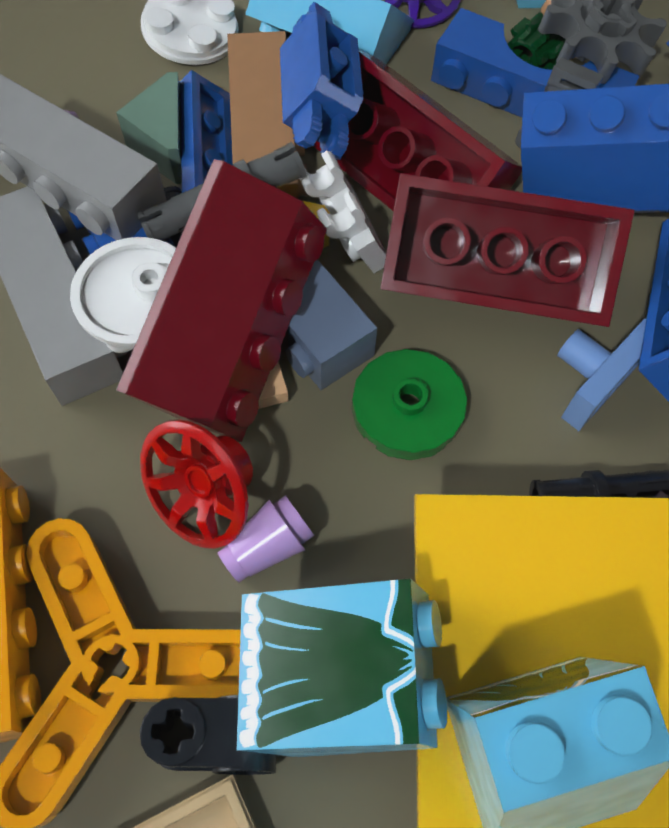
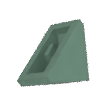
(154, 125)

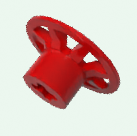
(204, 477)

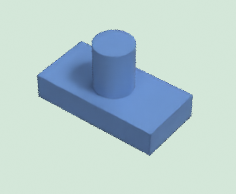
(602, 369)

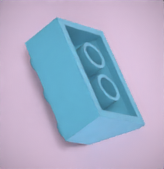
(374, 22)

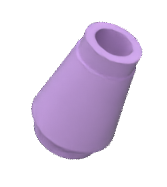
(267, 539)

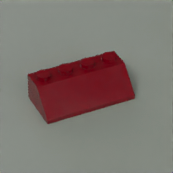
(414, 135)
(225, 303)

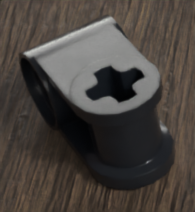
(213, 739)

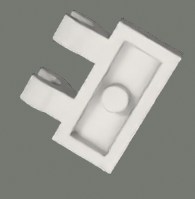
(347, 216)

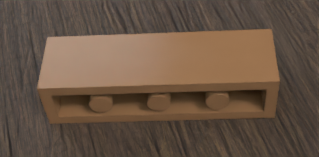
(257, 99)

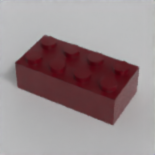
(506, 249)

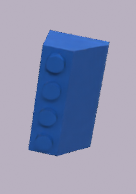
(598, 146)

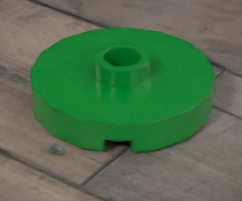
(402, 428)

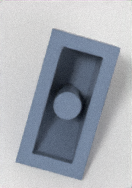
(328, 331)

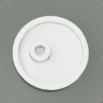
(189, 29)
(118, 288)

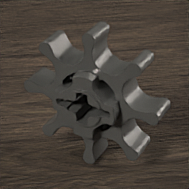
(604, 33)

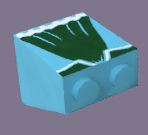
(339, 670)
(561, 744)

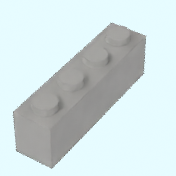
(74, 164)
(39, 282)

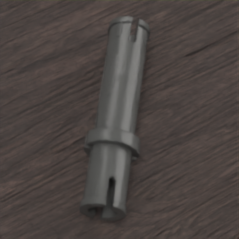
(171, 216)

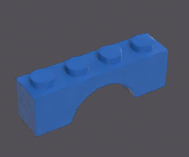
(480, 64)

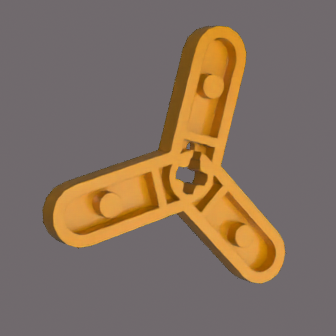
(91, 621)

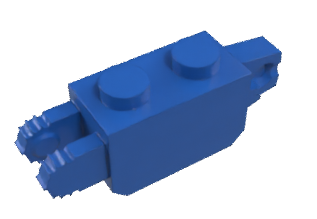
(320, 81)

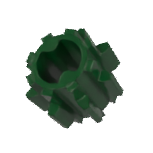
(534, 47)

